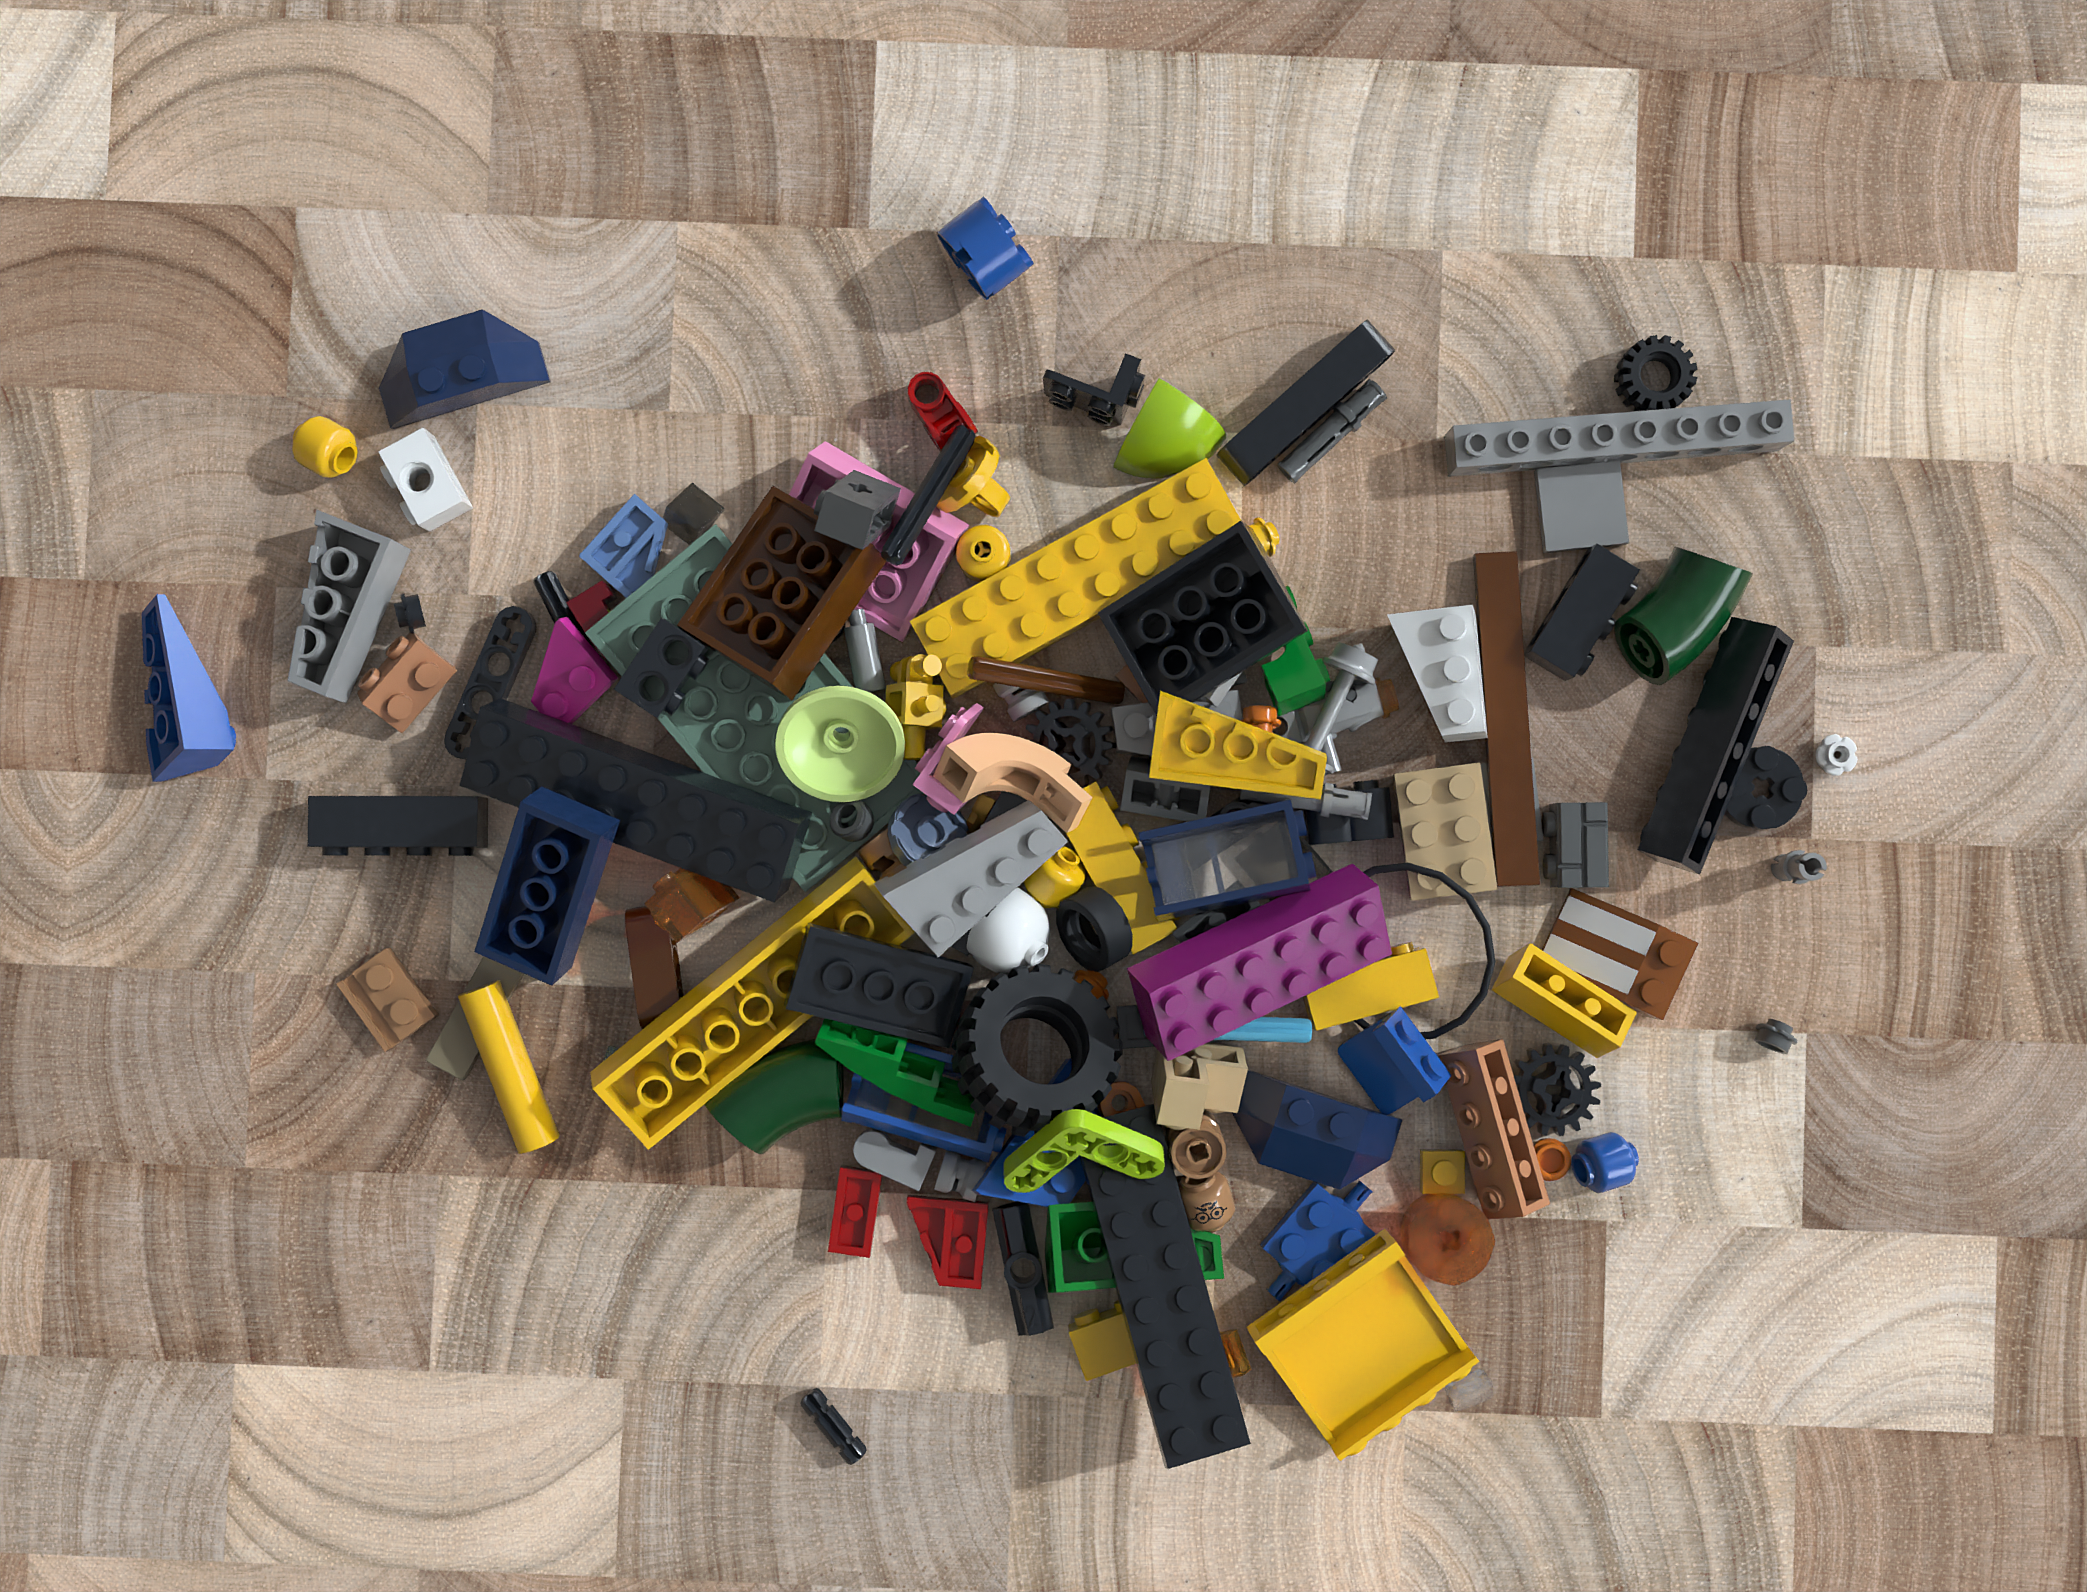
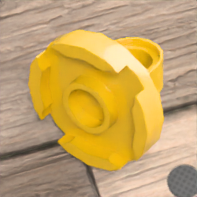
(974, 482)

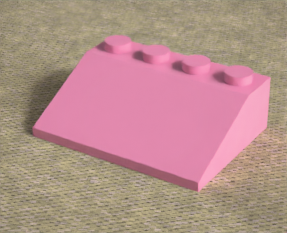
(899, 590)

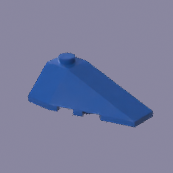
(188, 713)

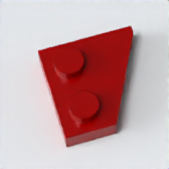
(952, 1237)

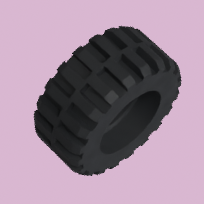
(1065, 1007)

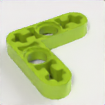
(1082, 1134)

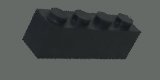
(397, 822)

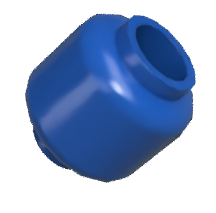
(1604, 1162)

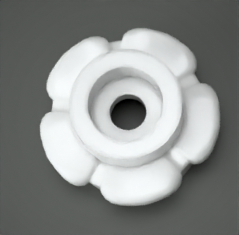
(1826, 759)

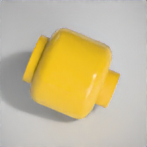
(324, 447)
(982, 568)
(1056, 878)

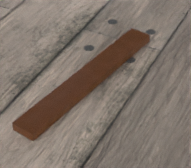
(1506, 719)

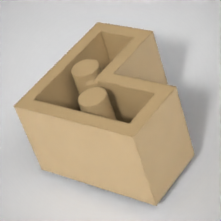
(1198, 1081)

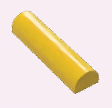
(509, 1067)

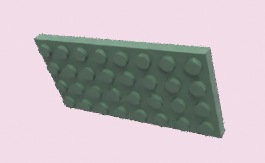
(729, 715)

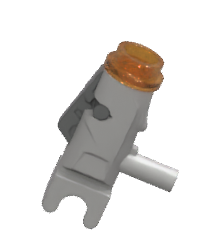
(1360, 706)

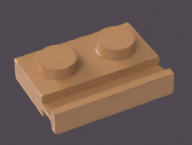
(387, 999)

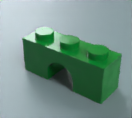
(1295, 676)

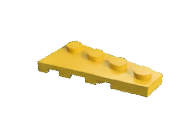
(1224, 752)

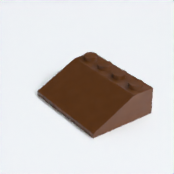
(780, 594)

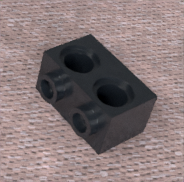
(652, 661)

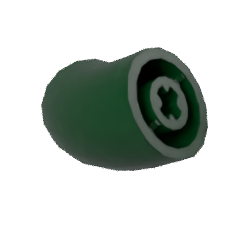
(1679, 614)
(780, 1095)

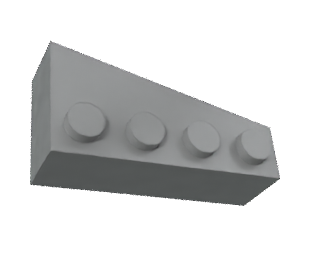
(343, 604)
(971, 875)

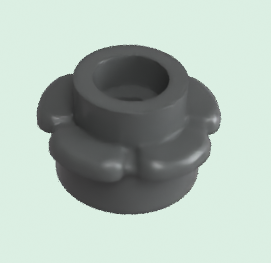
(1775, 1036)

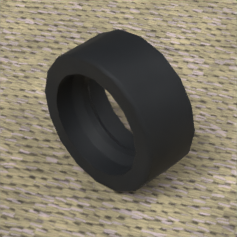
(1112, 927)

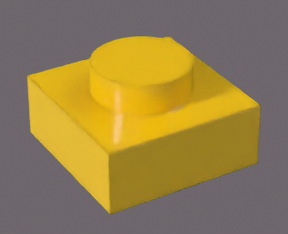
(1442, 1171)

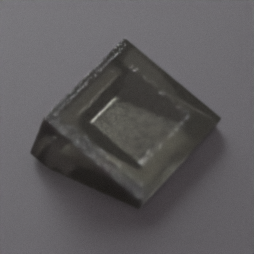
(692, 514)

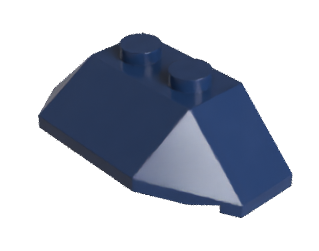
(458, 367)
(1313, 1132)

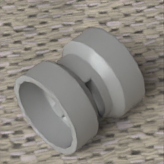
(1022, 703)
(959, 1175)

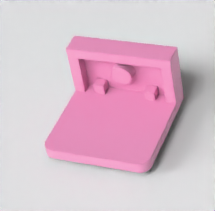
(936, 792)

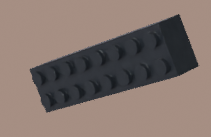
(660, 803)

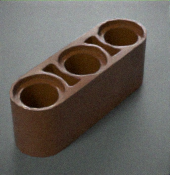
(653, 965)

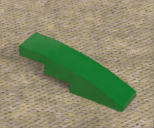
(904, 1074)

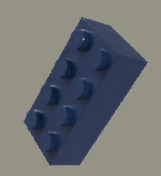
(546, 885)

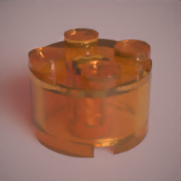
(1441, 1261)

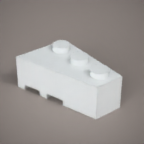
(1447, 666)

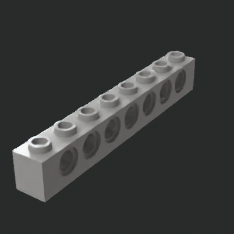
(1619, 436)

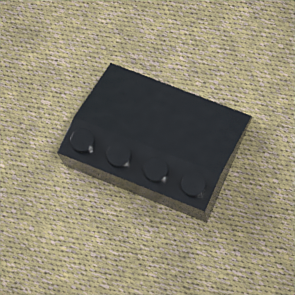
(1204, 618)

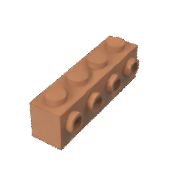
(1494, 1130)

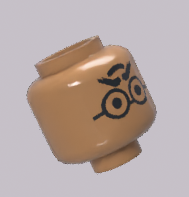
(1207, 1202)

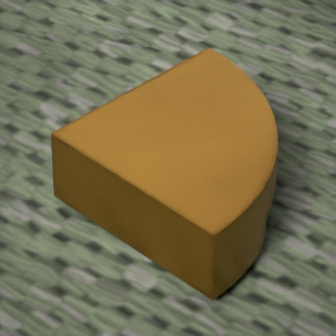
(979, 813)

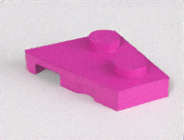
(570, 674)

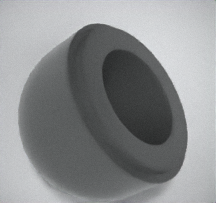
(862, 825)

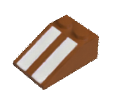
(1620, 952)

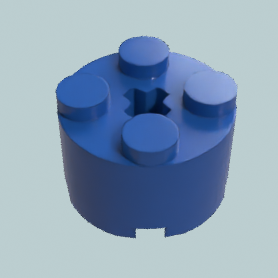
(984, 249)

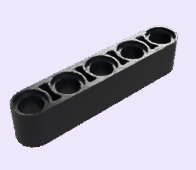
(1305, 402)

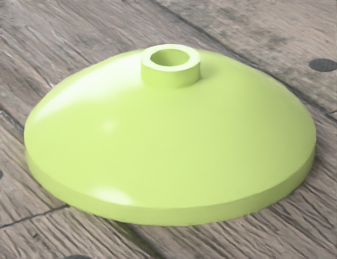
(836, 763)

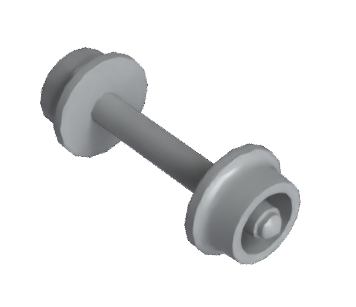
(1351, 664)

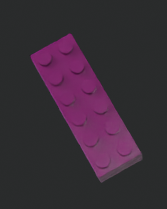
(1260, 961)

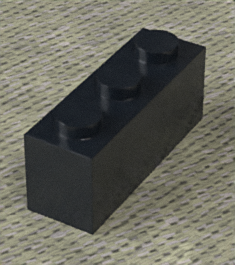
(1583, 613)

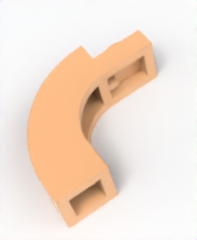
(1014, 766)

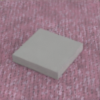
(1581, 506)

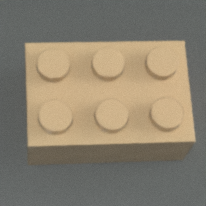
(1445, 829)

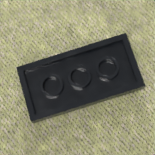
(878, 985)

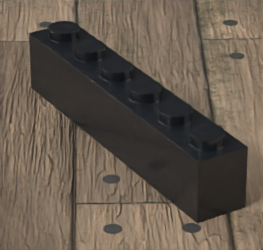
(1715, 744)

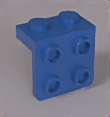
(1394, 1062)

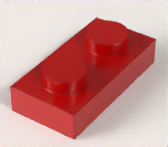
(855, 1211)

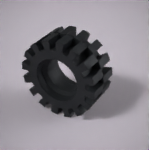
(1672, 357)

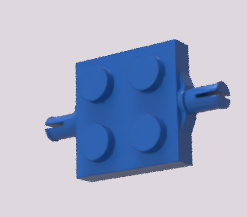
(1316, 1235)

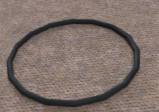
(1486, 932)

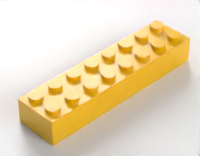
(1075, 576)
(734, 1011)

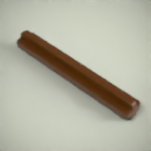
(1045, 680)

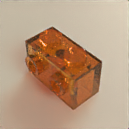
(688, 902)

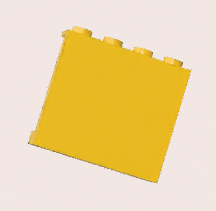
(1363, 1345)

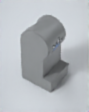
(893, 1160)

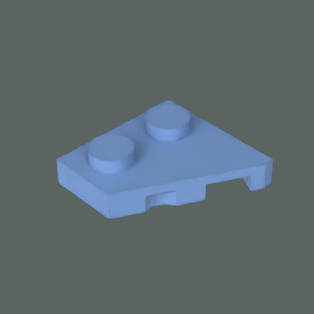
(628, 546)

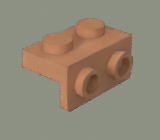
(404, 681)

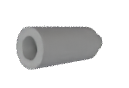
(864, 653)

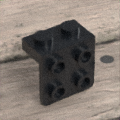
(1100, 404)

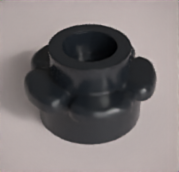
(410, 612)

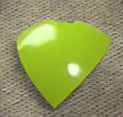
(1168, 435)

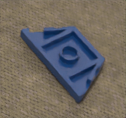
(1057, 1190)

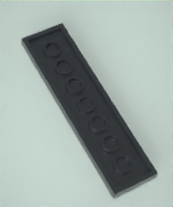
(1166, 1305)

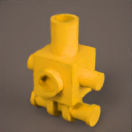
(916, 700)

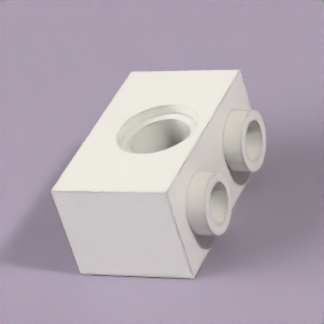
(443, 497)

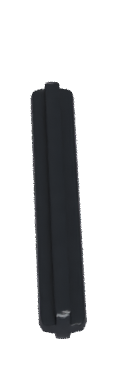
(928, 495)

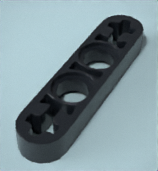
(483, 680)

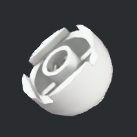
(1011, 934)

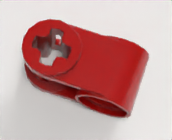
(941, 414)

